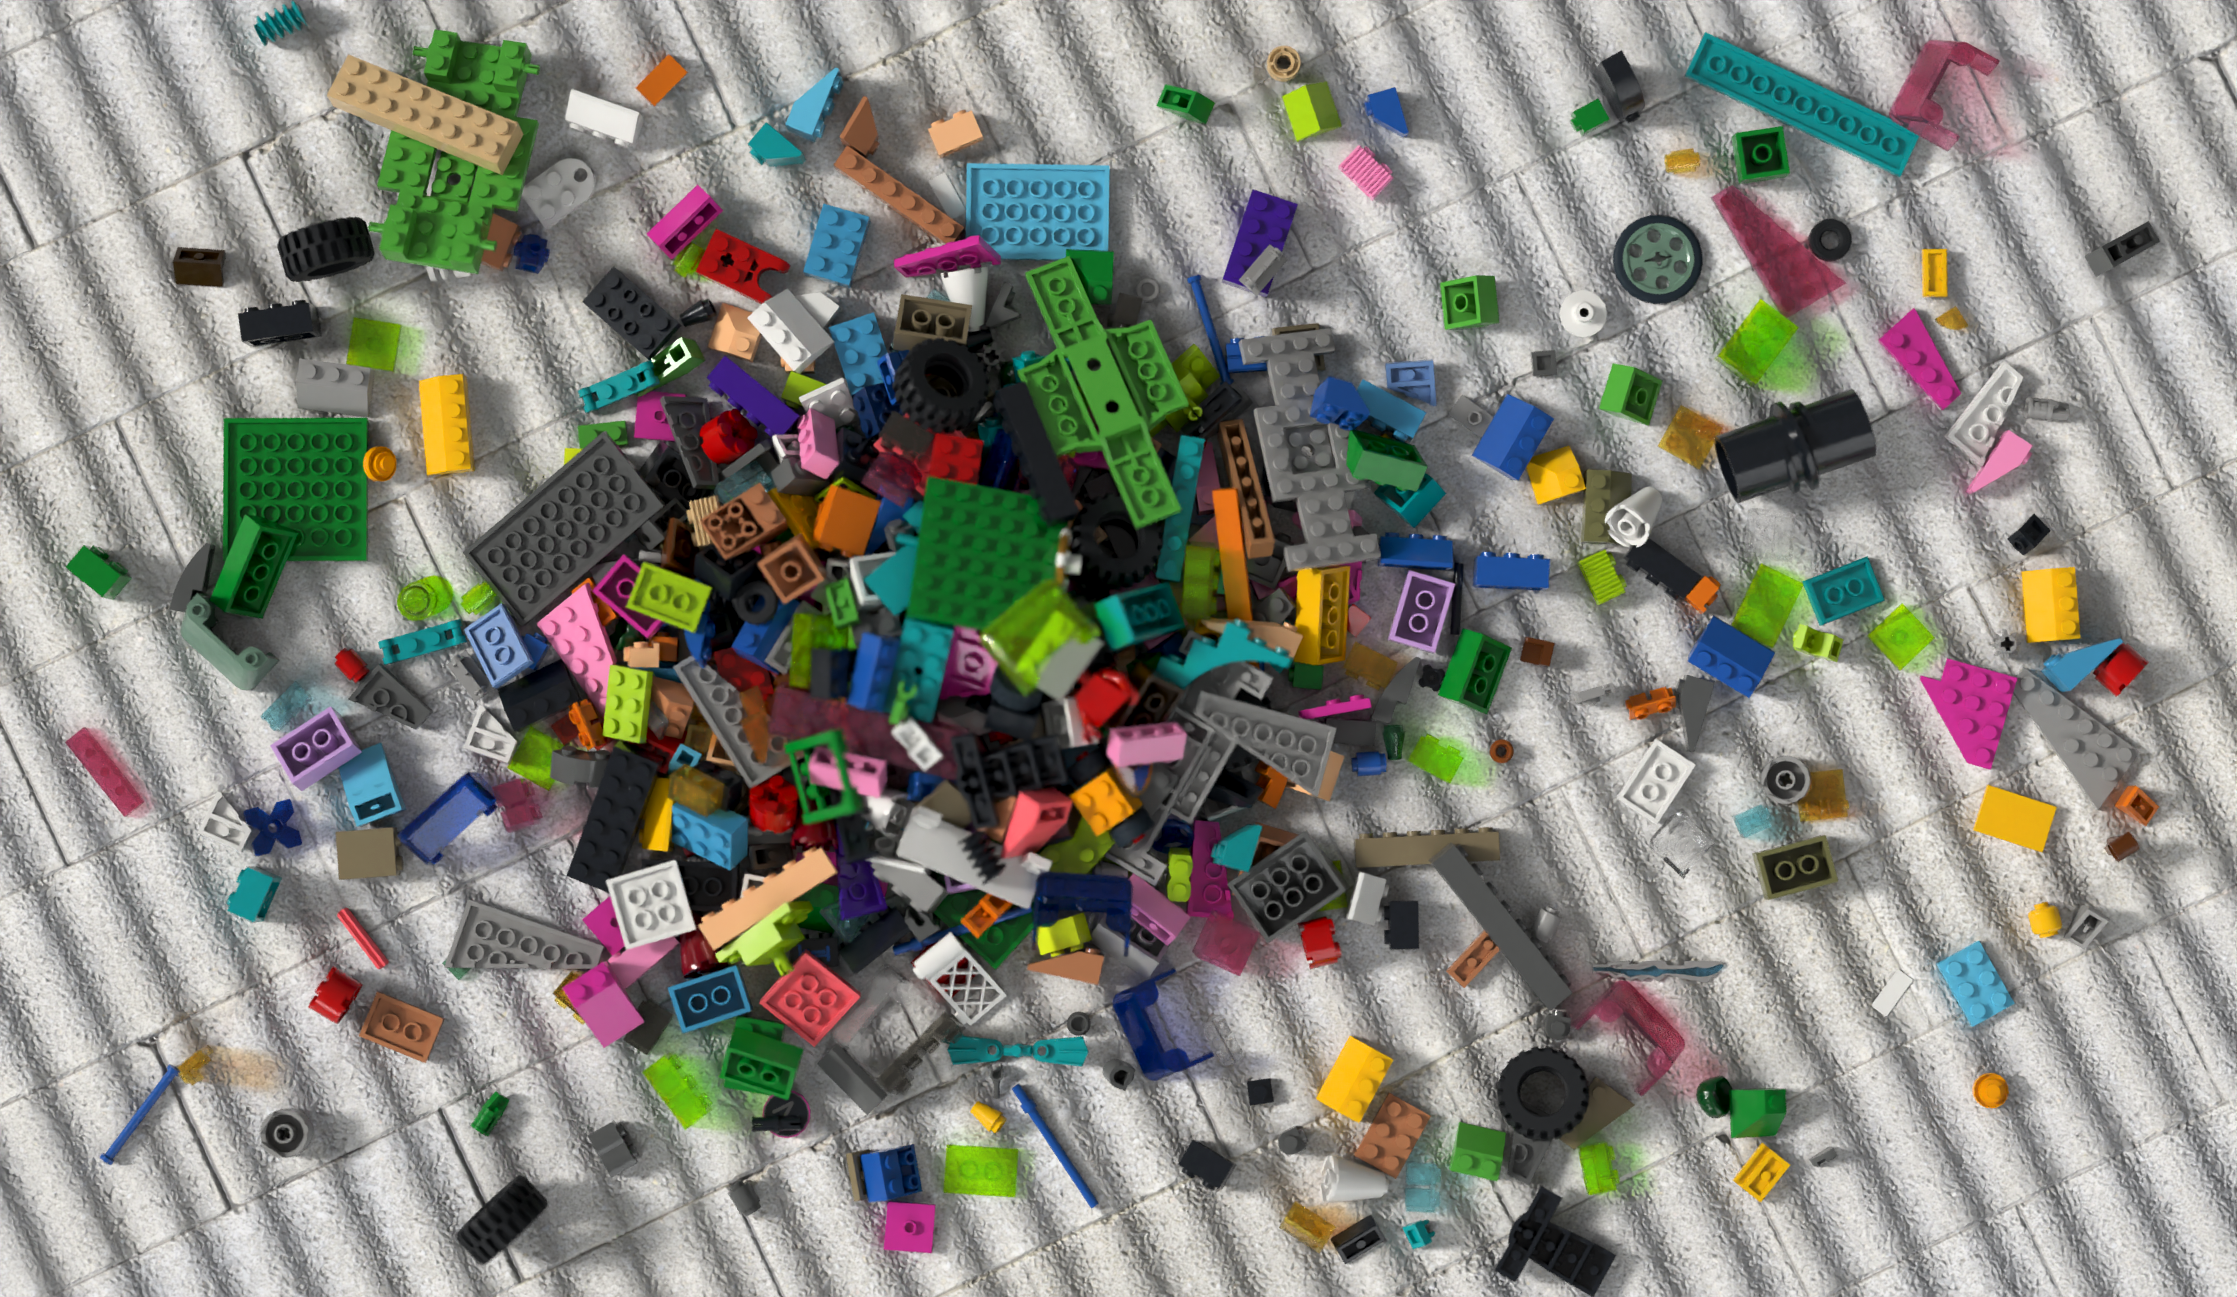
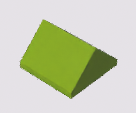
(1311, 110)

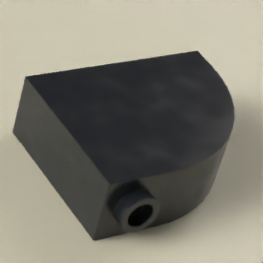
(1620, 87)

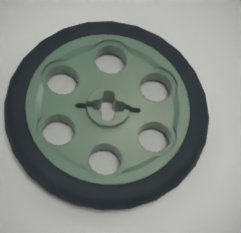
(1668, 228)

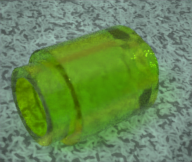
(688, 260)
(477, 598)

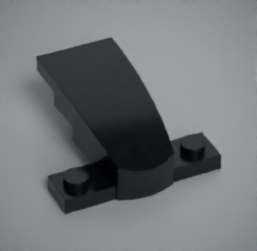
(1004, 772)
(1553, 1248)

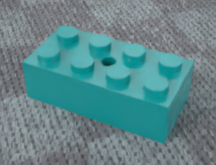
(1139, 615)
(925, 646)

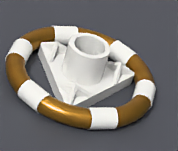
(1066, 563)

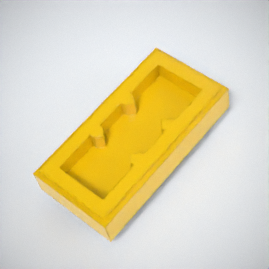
(1934, 273)

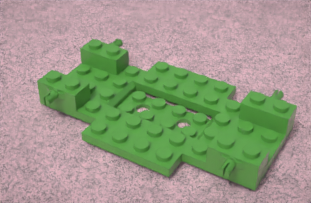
(447, 226)

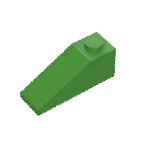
(675, 362)

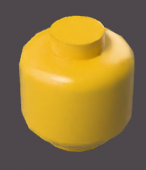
(2045, 919)

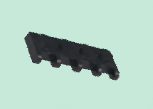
(853, 832)

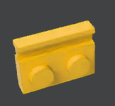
(1761, 1172)

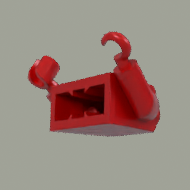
(1101, 698)

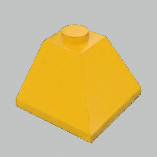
(1555, 475)

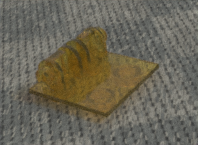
(1689, 437)
(1825, 797)

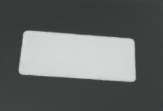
(947, 196)
(1892, 992)

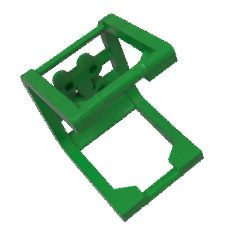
(851, 798)

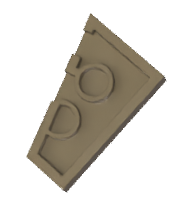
(1603, 1108)

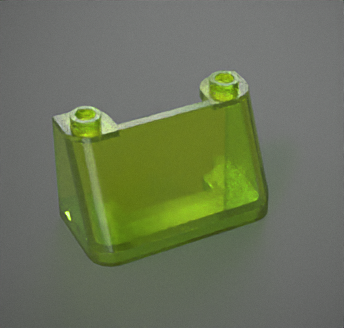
(1034, 632)

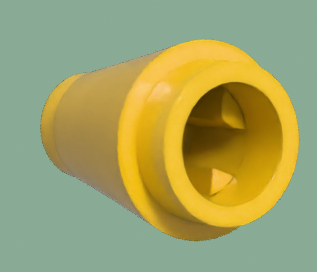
(989, 1117)

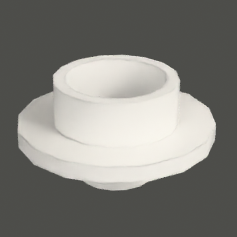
(1579, 325)

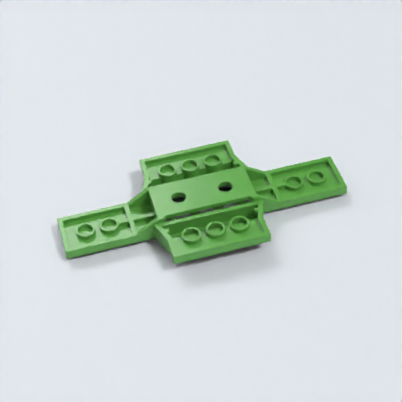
(1131, 373)

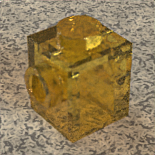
(699, 737)

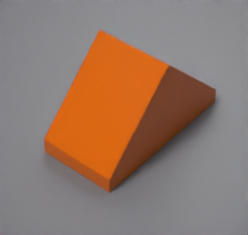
(2137, 805)

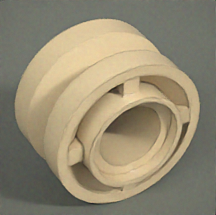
(1288, 53)

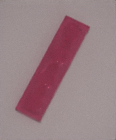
(104, 772)

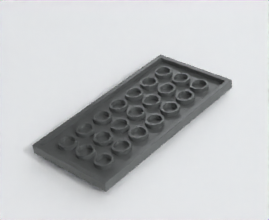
(564, 528)

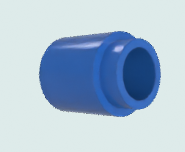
(1369, 763)

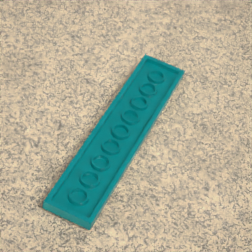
(1801, 104)

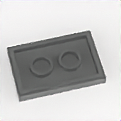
(852, 1079)

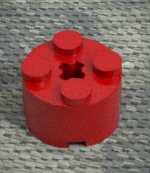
(727, 437)
(2121, 669)
(773, 805)
(1319, 943)
(335, 995)

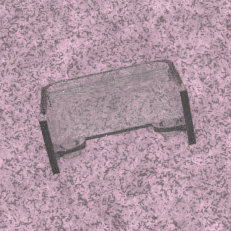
(883, 985)

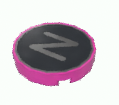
(794, 1106)

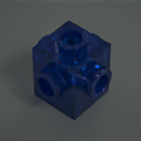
(531, 253)

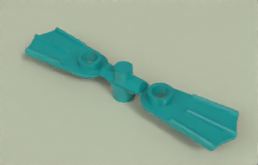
(1059, 1051)

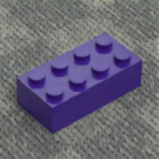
(1263, 223)
(752, 397)

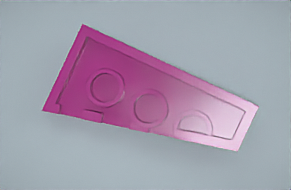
(1919, 357)
(1207, 879)

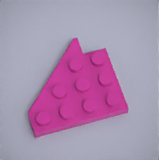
(1972, 707)

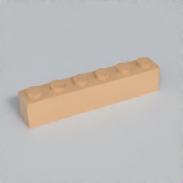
(760, 902)

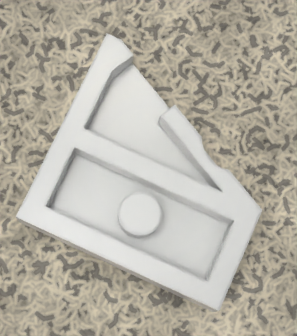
(490, 738)
(225, 825)

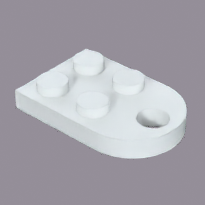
(557, 192)

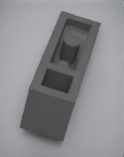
(2122, 249)
(1693, 704)

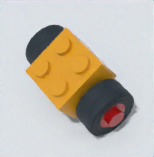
(1106, 801)

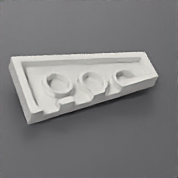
(1981, 419)

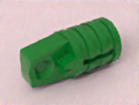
(490, 1114)

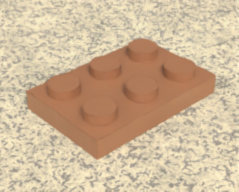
(401, 1027)
(1392, 1135)

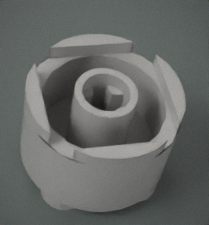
(1774, 786)
(273, 1136)

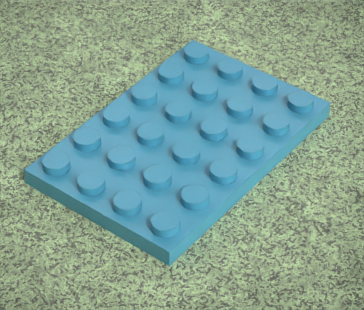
(1038, 208)

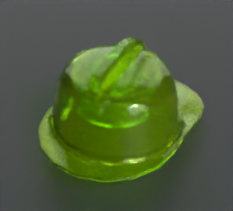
(425, 598)

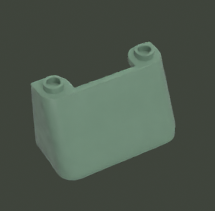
(243, 669)

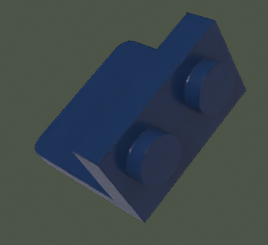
(873, 409)

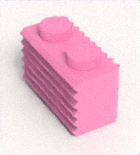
(1366, 172)

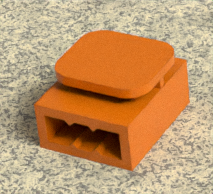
(845, 521)

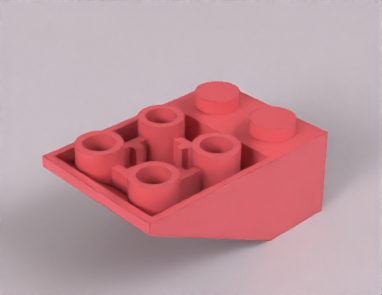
(1035, 821)

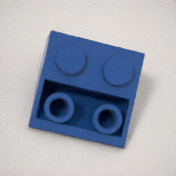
(1339, 404)
(891, 1173)

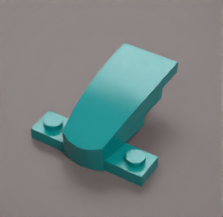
(893, 578)

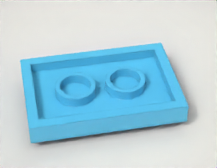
(1975, 983)

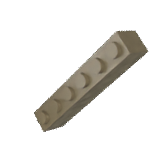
(1419, 848)

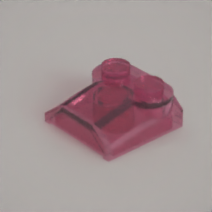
(893, 477)

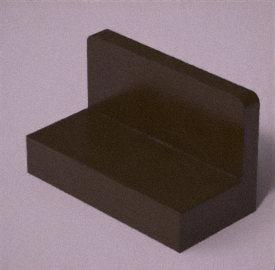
(199, 266)

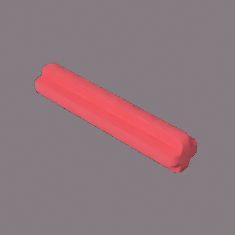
(362, 938)

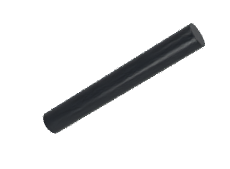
(1457, 599)

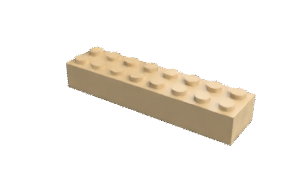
(425, 114)

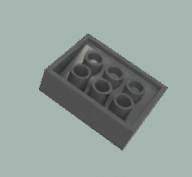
(1288, 886)

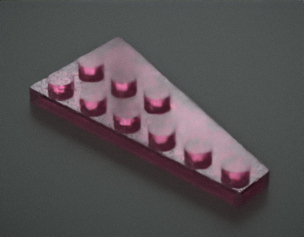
(1780, 262)

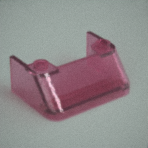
(1913, 103)
(1626, 1000)

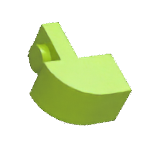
(1817, 643)

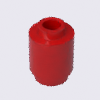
(351, 665)

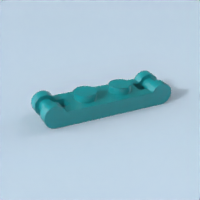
(619, 387)
(422, 642)

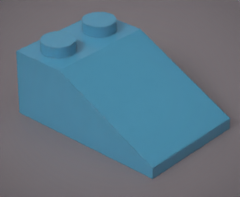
(2072, 667)

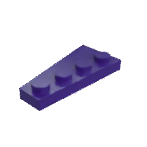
(858, 886)

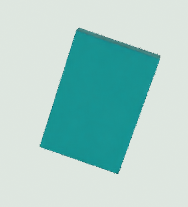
(1843, 591)

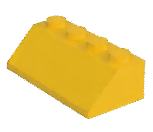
(446, 424)
(1322, 614)

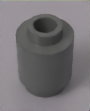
(744, 1197)

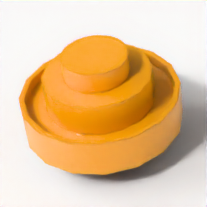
(379, 463)
(1990, 1090)

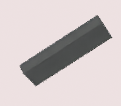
(746, 459)

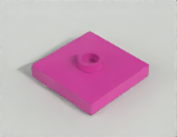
(651, 419)
(605, 926)
(909, 1226)

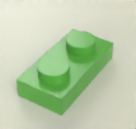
(616, 430)
(842, 604)

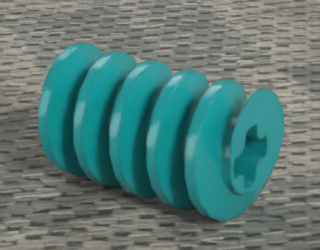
(280, 23)

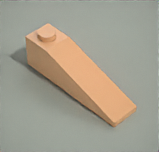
(1272, 632)

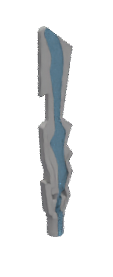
(1692, 970)

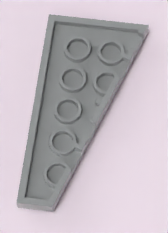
(1282, 741)

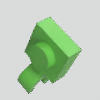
(900, 708)

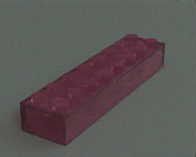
(865, 731)

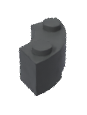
(576, 765)

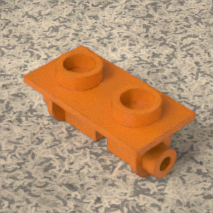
(1661, 701)
(581, 716)

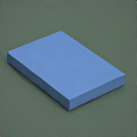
(499, 646)

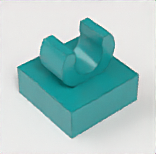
(1417, 1234)

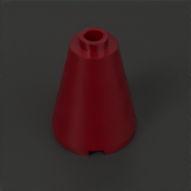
(816, 834)
(697, 953)

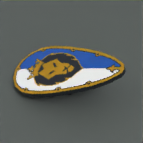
(1134, 777)

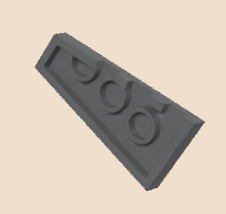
(686, 419)

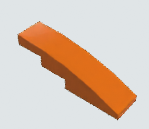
(985, 914)

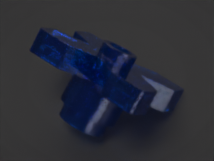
(279, 816)

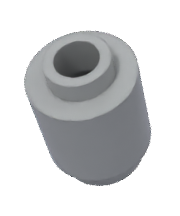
(1546, 924)

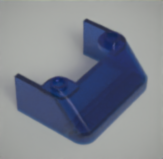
(448, 817)
(1083, 893)
(1131, 1012)

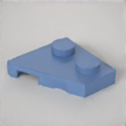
(1413, 379)

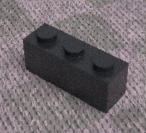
(1662, 569)

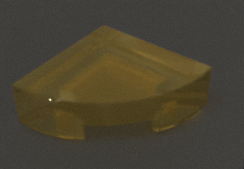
(1952, 320)

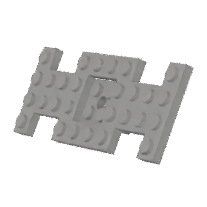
(1291, 475)
(1221, 681)

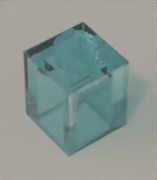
(1752, 820)

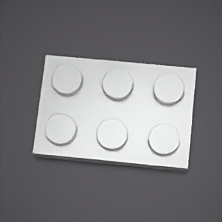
(1655, 781)

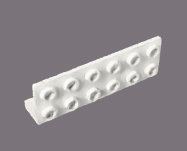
(935, 846)

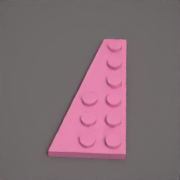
(582, 643)

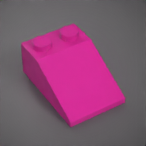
(603, 1004)

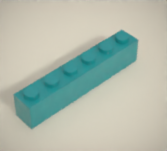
(1177, 526)

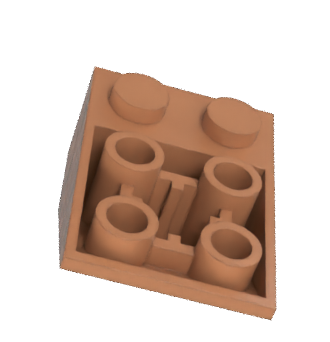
(744, 522)

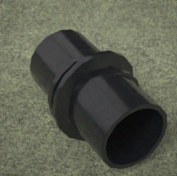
(1795, 445)

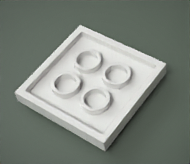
(651, 904)

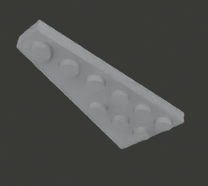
(723, 713)
(2082, 743)
(507, 941)

